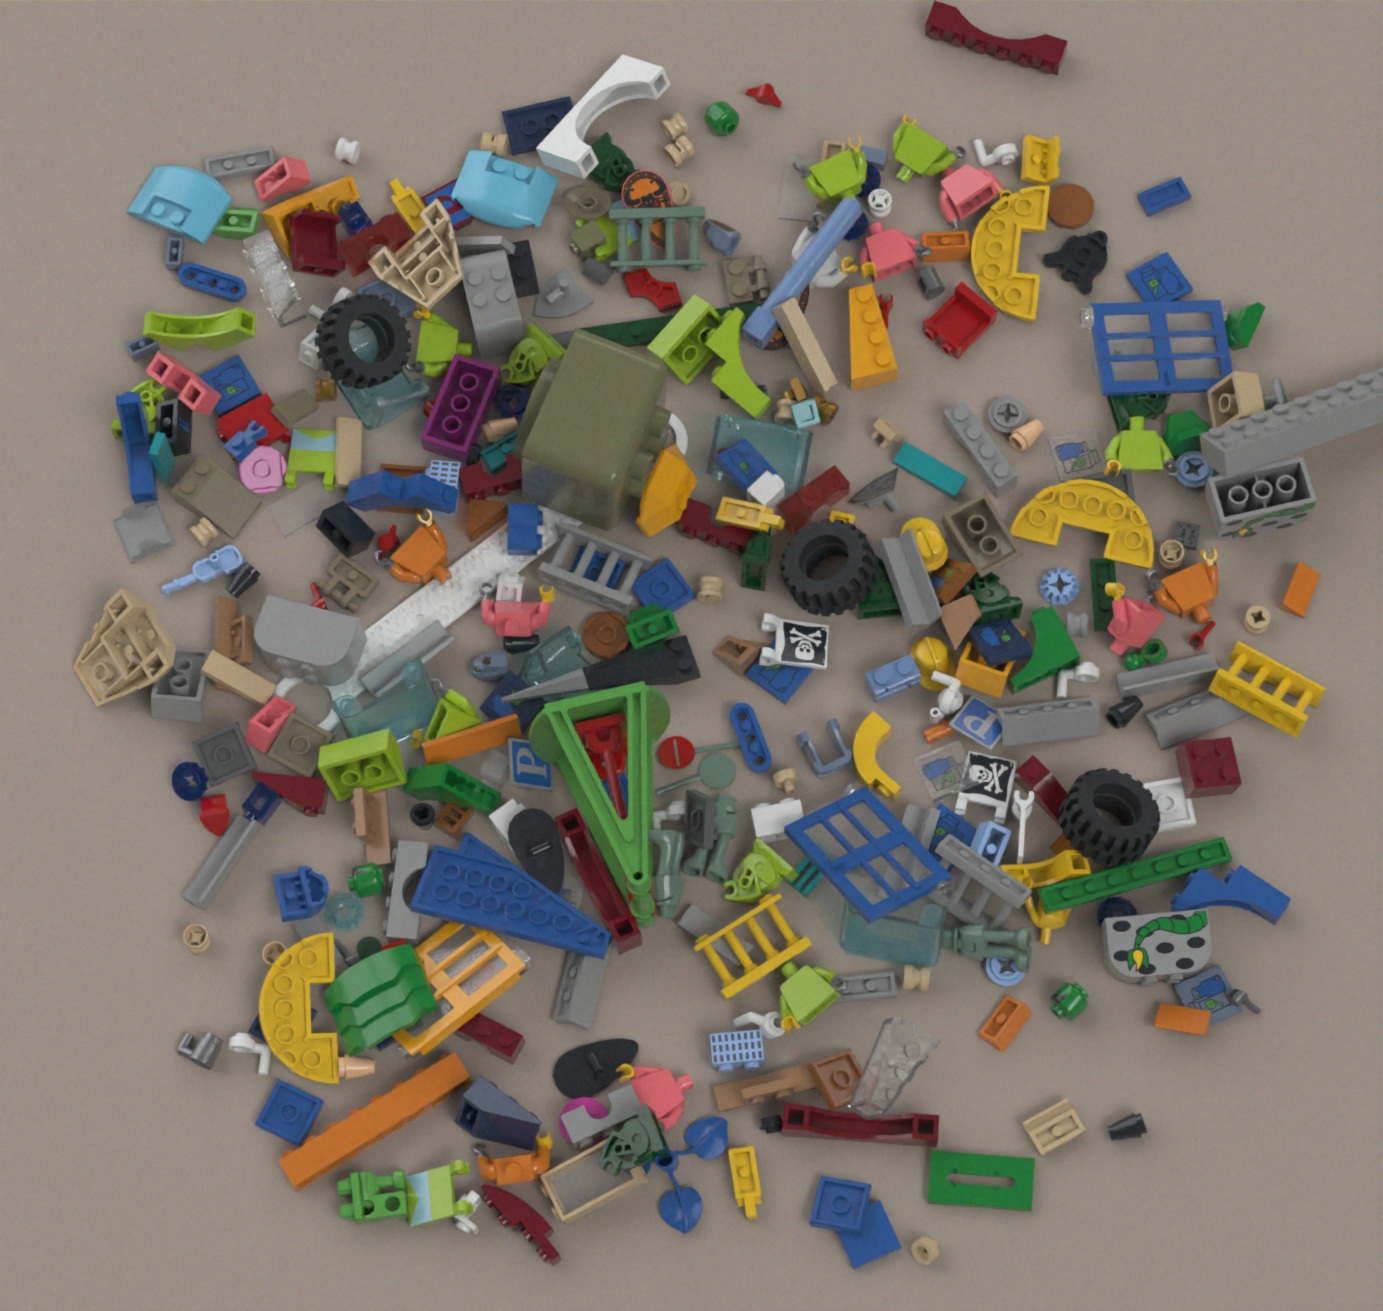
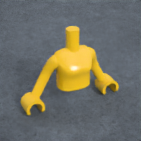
(1046, 922)

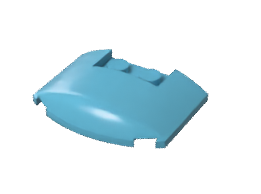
(503, 191)
(181, 202)

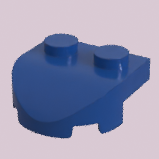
(300, 893)

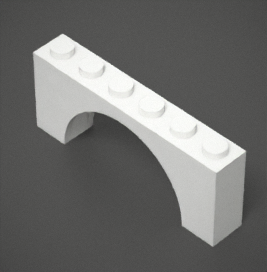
(623, 81)

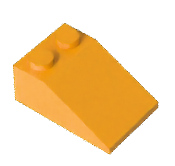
(977, 674)

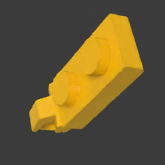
(407, 205)
(748, 515)
(745, 1179)

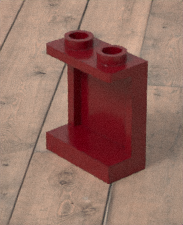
(315, 243)

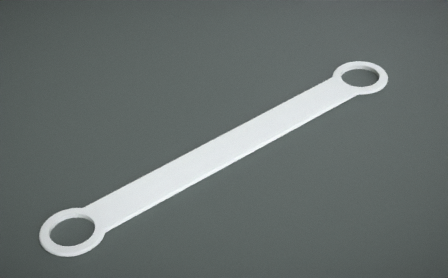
(453, 598)

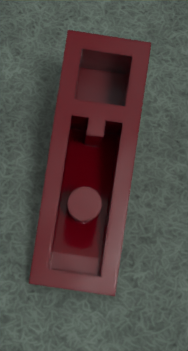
(1047, 790)
(302, 793)

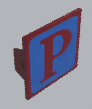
(458, 216)

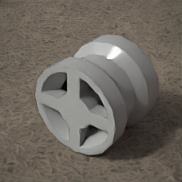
(1076, 624)

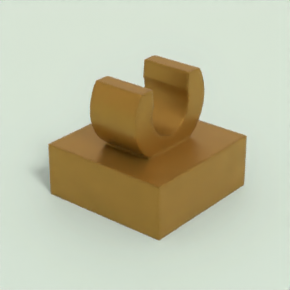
(797, 392)

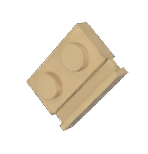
(1053, 1127)

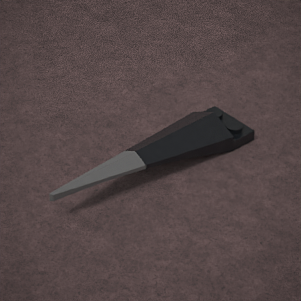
(655, 664)

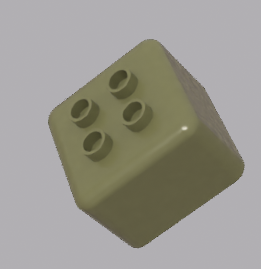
(593, 430)

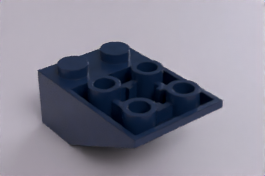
(496, 1117)

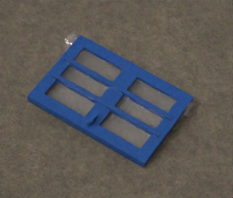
(1158, 346)
(868, 854)

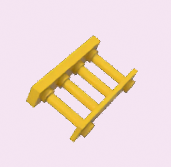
(1260, 703)
(773, 957)

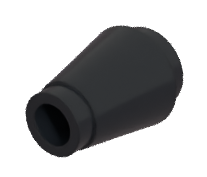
(243, 579)
(518, 644)
(1123, 712)
(423, 811)
(1127, 1128)

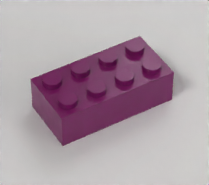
(461, 408)

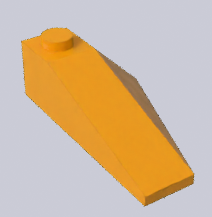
(322, 199)

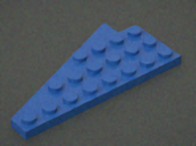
(497, 896)

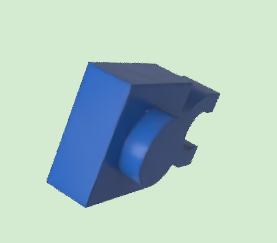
(244, 443)

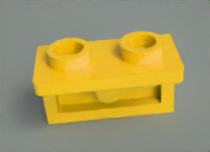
(1040, 160)

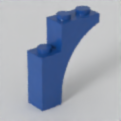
(137, 443)
(388, 490)
(1242, 891)

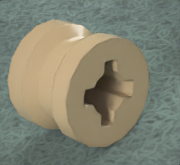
(674, 127)
(784, 413)
(203, 532)
(710, 589)
(1256, 626)

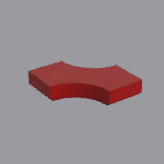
(661, 294)

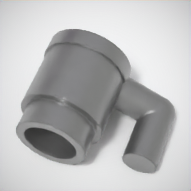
(205, 1050)

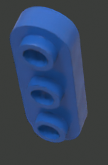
(205, 276)
(750, 728)

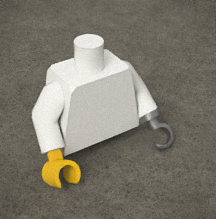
(834, 268)

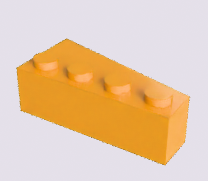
(870, 347)

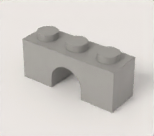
(584, 1129)

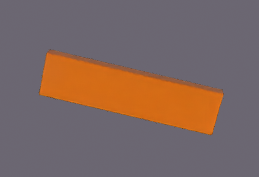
(471, 740)

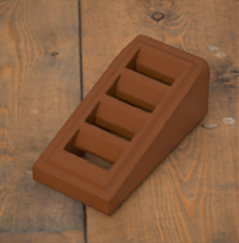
(453, 831)

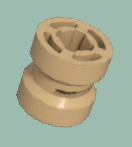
(495, 144)
(679, 151)
(1171, 550)
(194, 934)
(272, 952)
(915, 977)

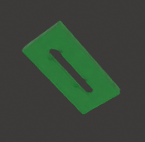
(981, 1196)

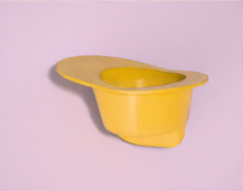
(929, 542)
(932, 655)

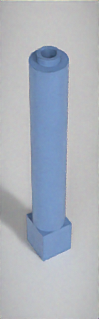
(762, 322)

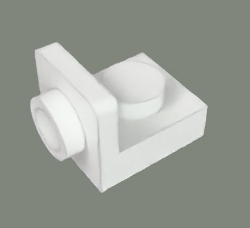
(308, 351)
(510, 587)

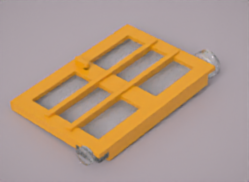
(466, 974)

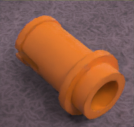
(938, 731)

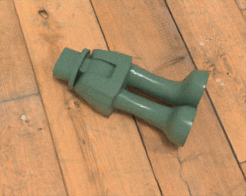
(727, 830)
(667, 883)
(973, 939)

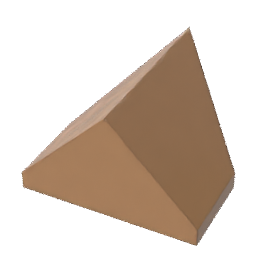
(959, 617)
(739, 654)

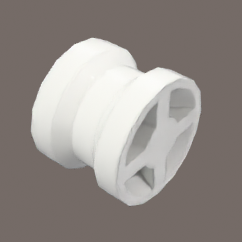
(347, 150)
(879, 197)

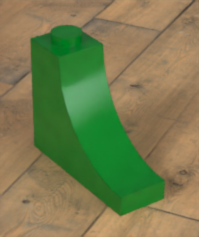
(1051, 653)
(451, 785)

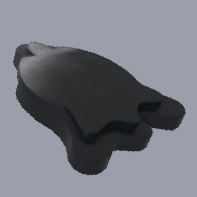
(1081, 259)

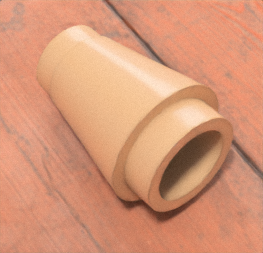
(498, 429)
(1024, 436)
(355, 1066)

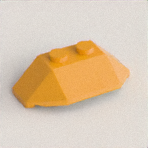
(666, 491)

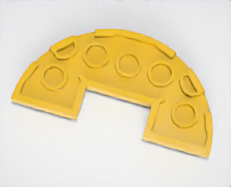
(997, 251)
(1093, 508)
(287, 1010)

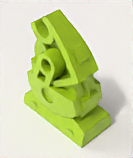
(531, 356)
(149, 397)
(758, 874)

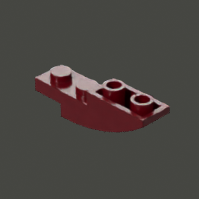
(517, 1213)

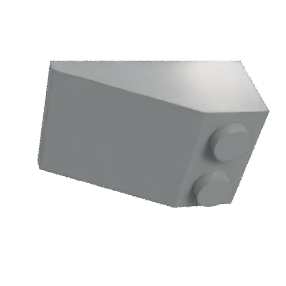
(183, 689)

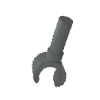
(351, 959)
(1237, 997)

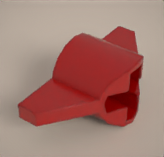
(764, 95)
(388, 541)

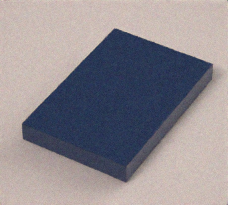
(533, 123)

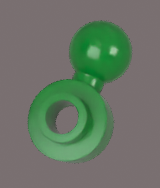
(1151, 652)

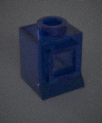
(350, 210)
(272, 803)

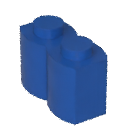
(523, 529)

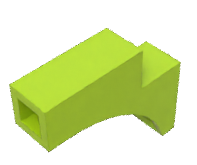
(211, 331)
(732, 376)

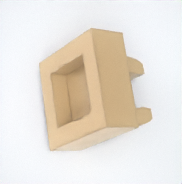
(888, 430)

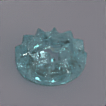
(354, 917)

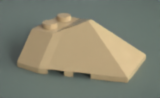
(427, 263)
(125, 650)

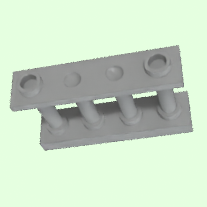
(586, 589)
(986, 873)

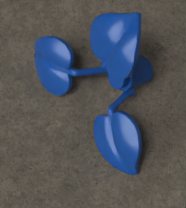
(684, 1207)

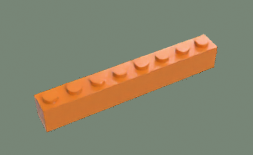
(375, 1121)

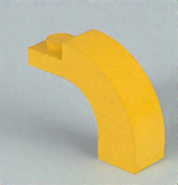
(868, 739)
(1061, 868)

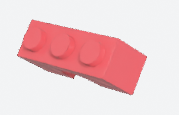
(192, 388)

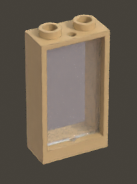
(583, 1187)

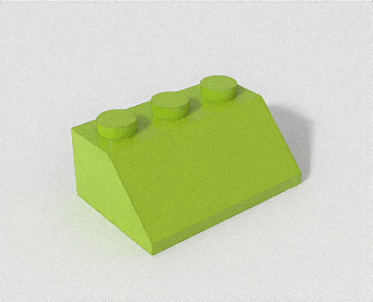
(683, 339)
(364, 762)

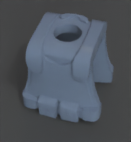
(804, 743)

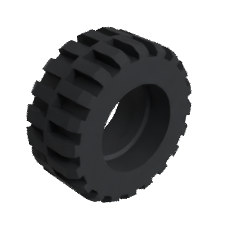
(389, 333)
(840, 591)
(1097, 836)

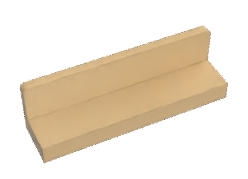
(804, 346)

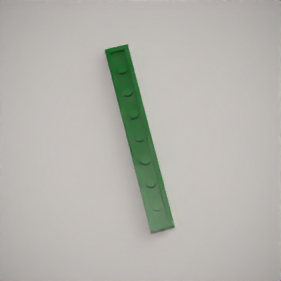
(1134, 875)

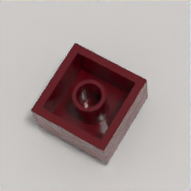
(1208, 767)

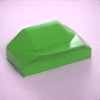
(237, 223)

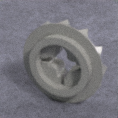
(999, 407)

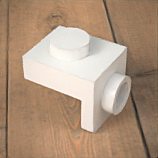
(463, 1220)

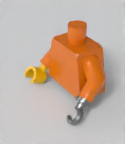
(420, 556)
(1189, 590)
(515, 1167)

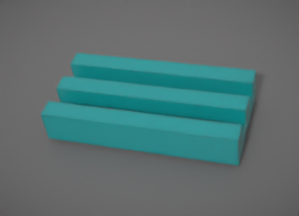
(798, 886)

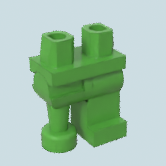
(368, 1201)

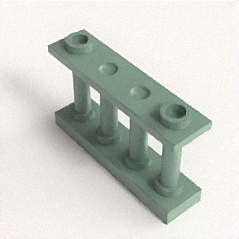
(669, 217)

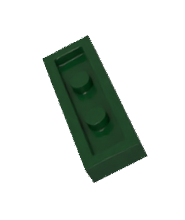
(1101, 573)

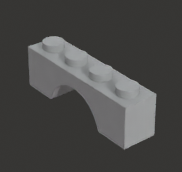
(993, 466)
(410, 863)

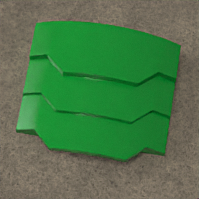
(379, 997)

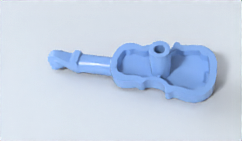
(221, 562)

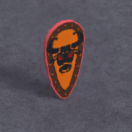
(648, 190)

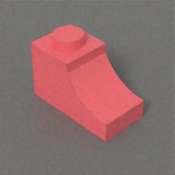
(283, 177)
(268, 723)

